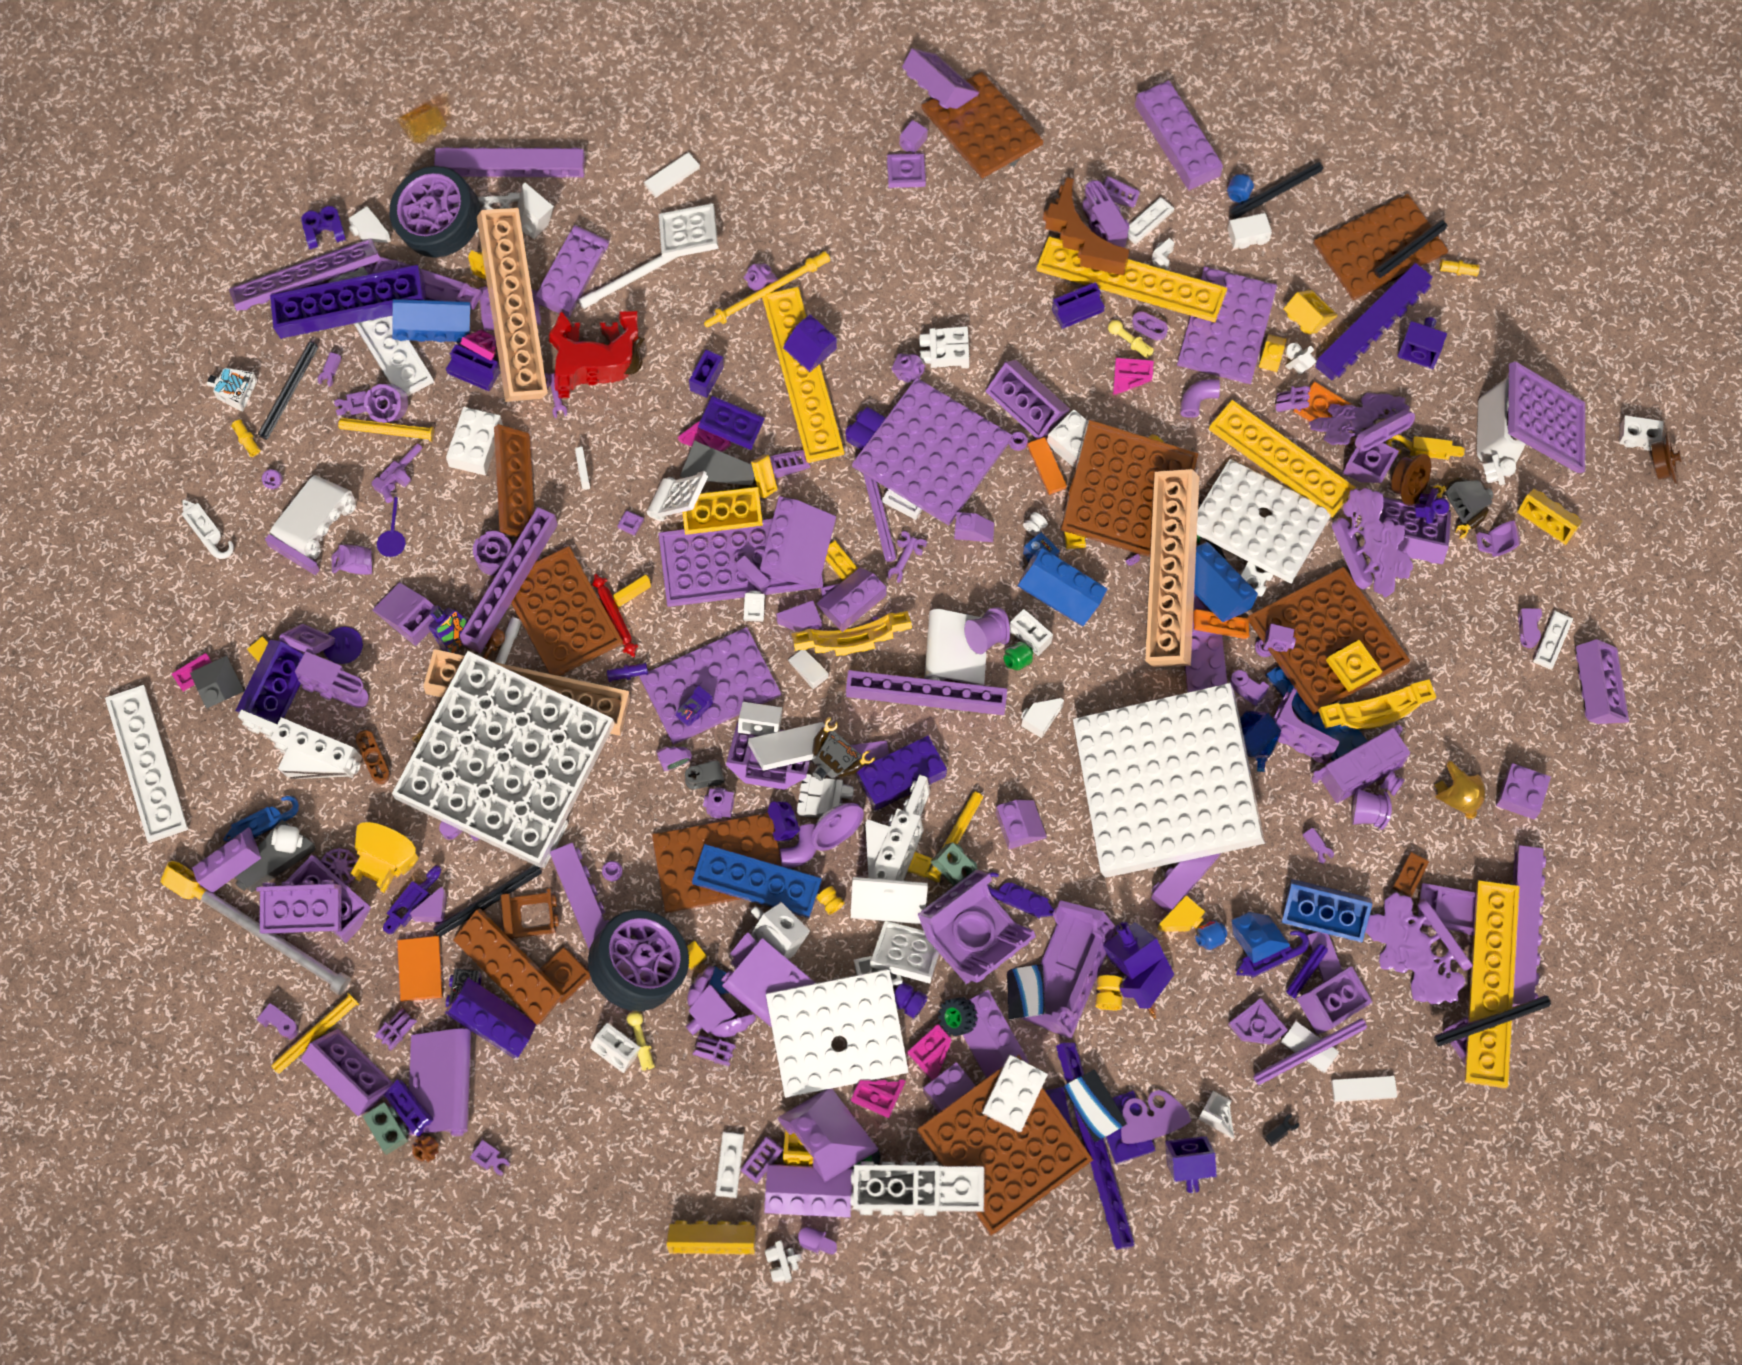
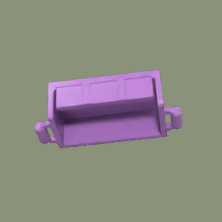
(1363, 765)

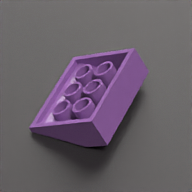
(1421, 539)
(797, 543)

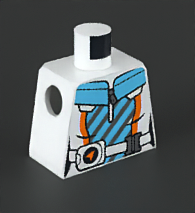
(233, 387)

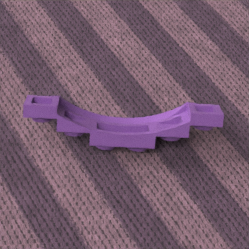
(436, 286)

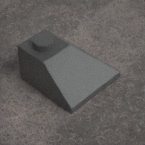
(216, 682)

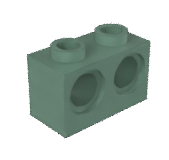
(952, 870)
(382, 1130)

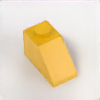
(1272, 353)
(1183, 917)

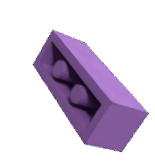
(752, 573)

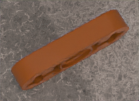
(383, 767)

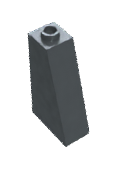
(718, 466)
(271, 862)

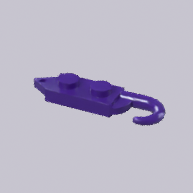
(1022, 899)
(1274, 960)

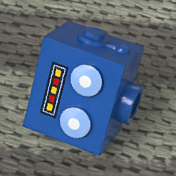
(1037, 543)

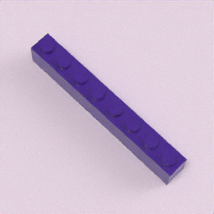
(1374, 322)

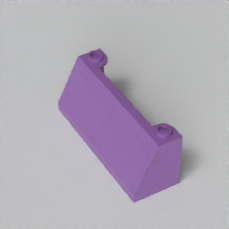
(1072, 965)

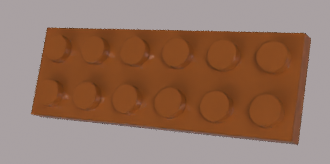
(513, 479)
(508, 967)

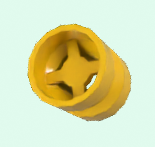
(830, 900)

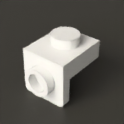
(1161, 252)
(754, 606)

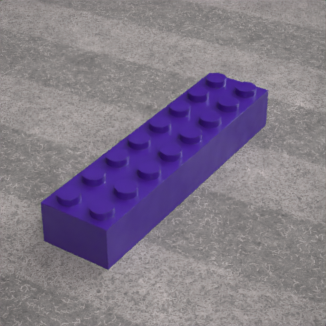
(344, 301)

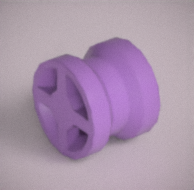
(1392, 783)

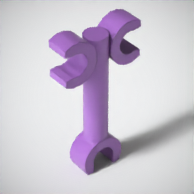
(557, 401)
(910, 544)

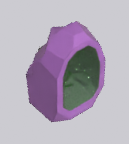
(673, 757)

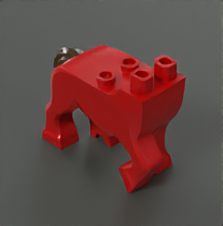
(592, 361)

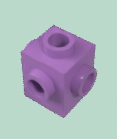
(759, 276)
(908, 367)
(719, 803)

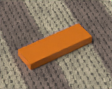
(1046, 466)
(1209, 622)

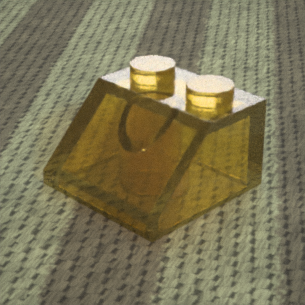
(422, 122)

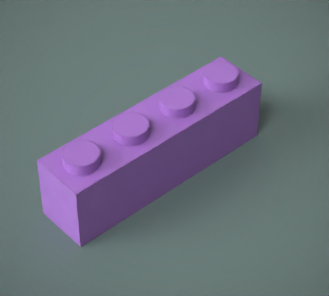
(1180, 881)

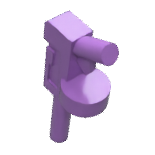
(394, 474)

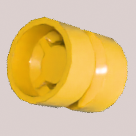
(1109, 992)

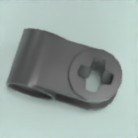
(707, 775)

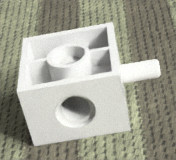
(780, 929)

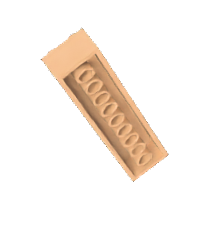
(511, 304)
(1172, 568)
(604, 699)

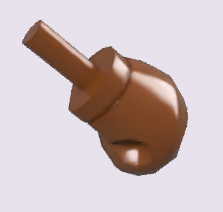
(494, 642)

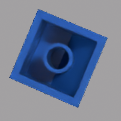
(1258, 936)

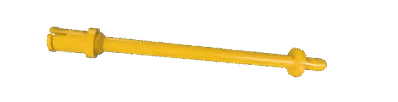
(810, 265)

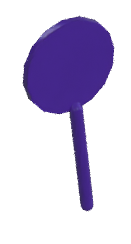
(391, 542)

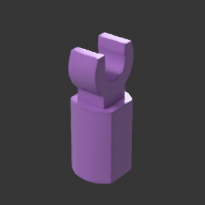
(330, 368)
(1317, 844)

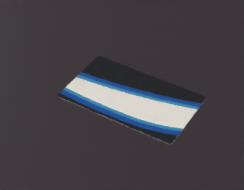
(1025, 992)
(1094, 1105)

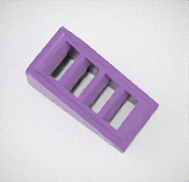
(1116, 197)
(783, 471)
(745, 1169)

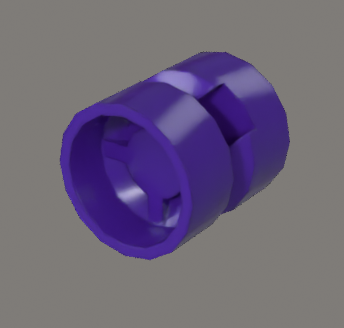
(910, 1001)

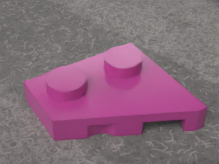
(481, 343)
(1131, 374)
(703, 437)
(931, 1052)
(878, 1095)

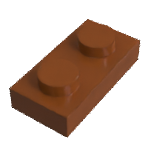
(1410, 874)

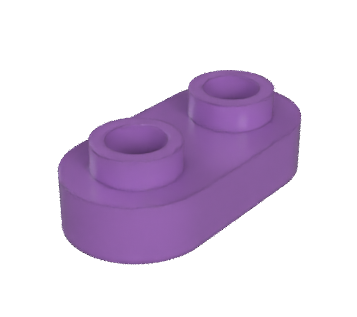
(1150, 325)

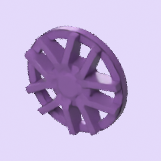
(340, 866)

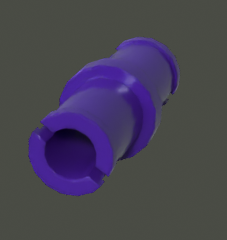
(627, 672)

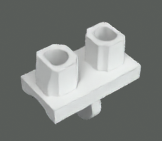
(1300, 359)
(1495, 470)
(777, 1253)

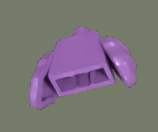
(711, 1010)

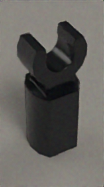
(1279, 1131)

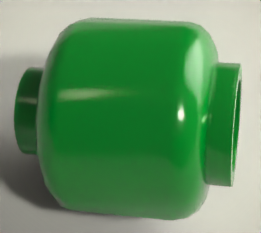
(1018, 656)

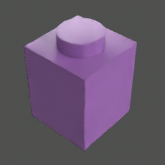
(913, 137)

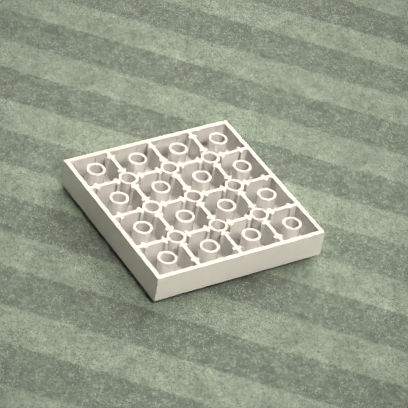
(503, 759)
(1168, 781)

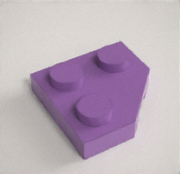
(1258, 1024)

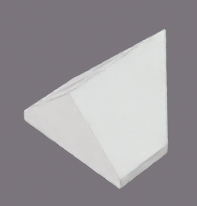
(1218, 1114)

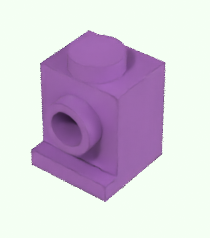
(1279, 638)

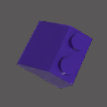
(810, 343)

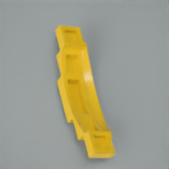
(852, 639)
(1378, 710)

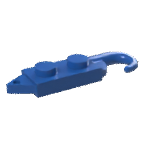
(263, 820)

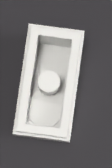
(808, 668)

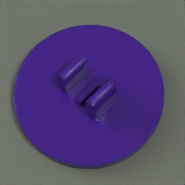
(346, 645)

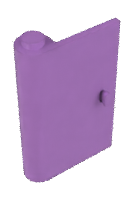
(762, 973)
(441, 1078)

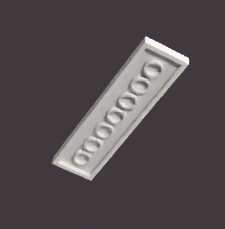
(395, 357)
(146, 764)

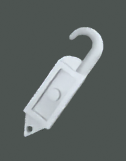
(204, 529)

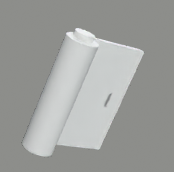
(948, 651)
(888, 900)

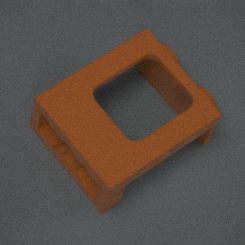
(512, 914)

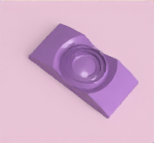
(1452, 906)

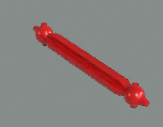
(614, 614)

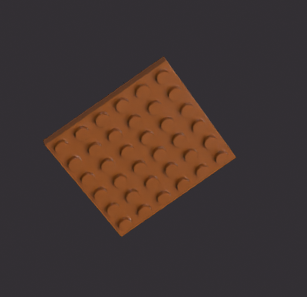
(1115, 486)
(1324, 621)
(1016, 1164)

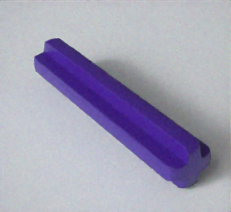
(1307, 970)

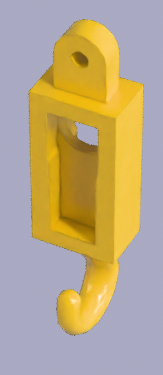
(1432, 447)

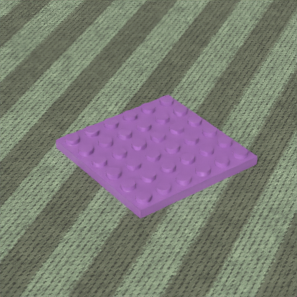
(932, 451)

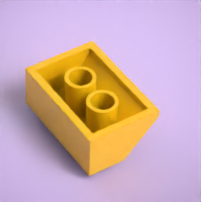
(1549, 516)

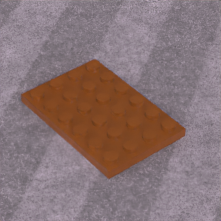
(984, 129)
(1371, 240)
(563, 614)
(680, 850)

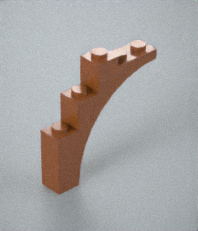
(1092, 249)

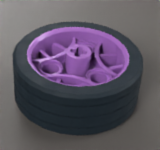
(448, 226)
(638, 960)

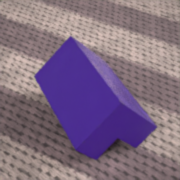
(1078, 305)
(473, 368)
(1149, 984)

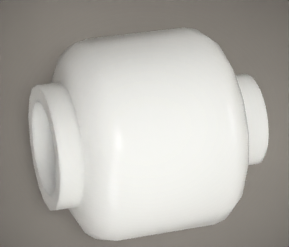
(286, 838)

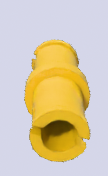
(1459, 267)
(245, 438)

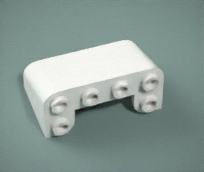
(1493, 428)
(312, 514)

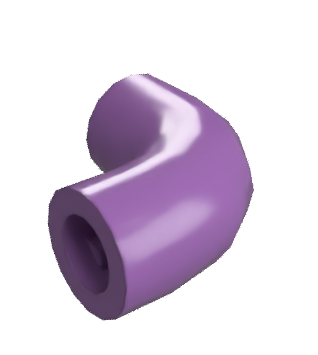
(1196, 393)
(802, 851)

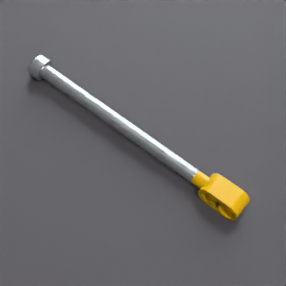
(184, 883)

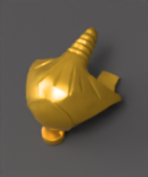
(1465, 794)

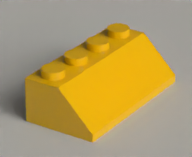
(724, 511)
(711, 1239)

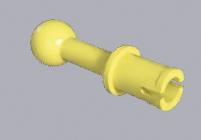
(1137, 344)
(635, 1020)

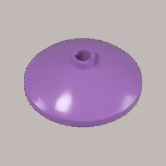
(836, 826)

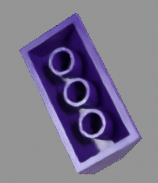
(272, 683)
(491, 1018)

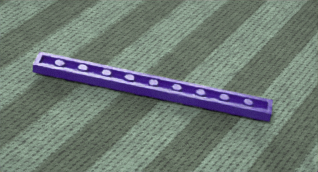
(1101, 1163)

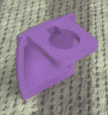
(1501, 539)
(352, 559)

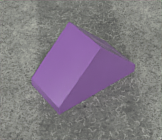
(431, 909)

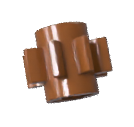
(425, 1148)

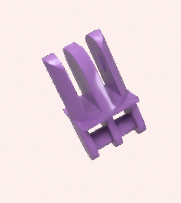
(1293, 399)
(398, 1026)
(714, 1050)
(816, 1241)

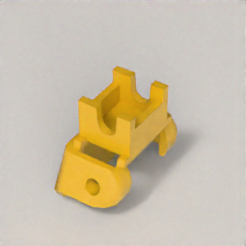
(381, 853)

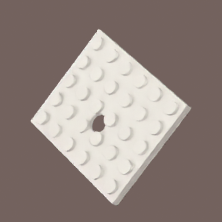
(1272, 543)
(813, 1014)

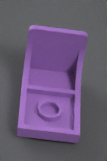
(1300, 735)

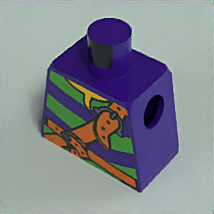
(447, 628)

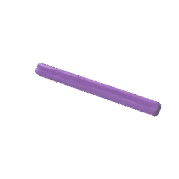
(880, 519)
(1310, 1051)

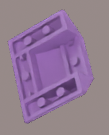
(746, 767)
(828, 1133)

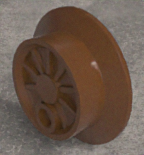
(1665, 458)
(1411, 478)

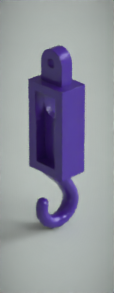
(410, 899)

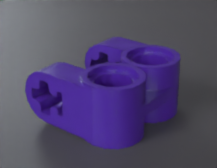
(322, 223)

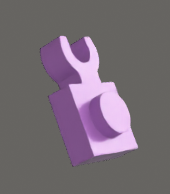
(354, 404)
(488, 1156)

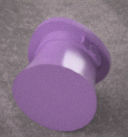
(988, 630)
(1371, 809)

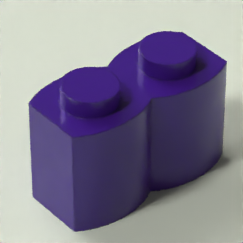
(864, 428)

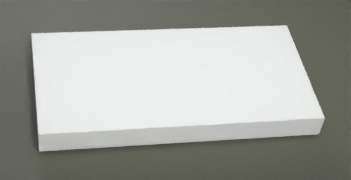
(785, 746)

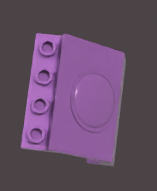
(972, 928)

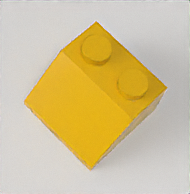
(1309, 311)

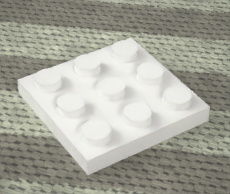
(688, 231)
(905, 952)

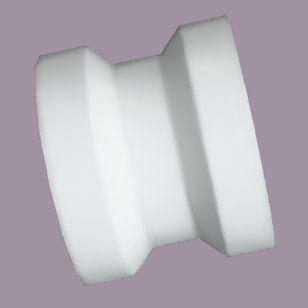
(1035, 524)

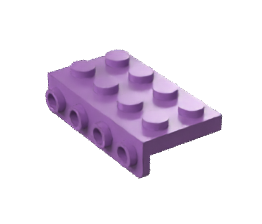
(300, 907)

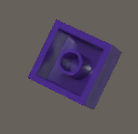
(1422, 343)
(1133, 949)
(1190, 1161)

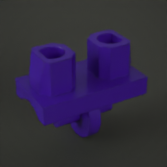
(1431, 505)

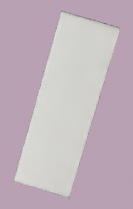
(672, 175)
(1149, 220)
(1553, 640)
(1364, 1089)
(729, 1165)

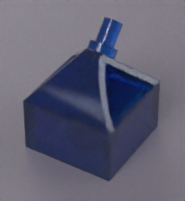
(1260, 736)

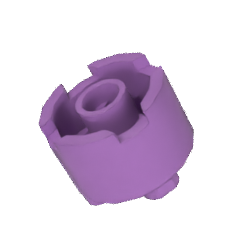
(396, 400)
(486, 546)

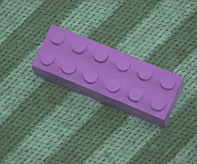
(1178, 135)

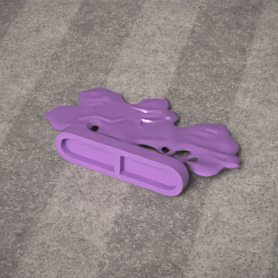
(1351, 418)
(1380, 543)
(1411, 950)

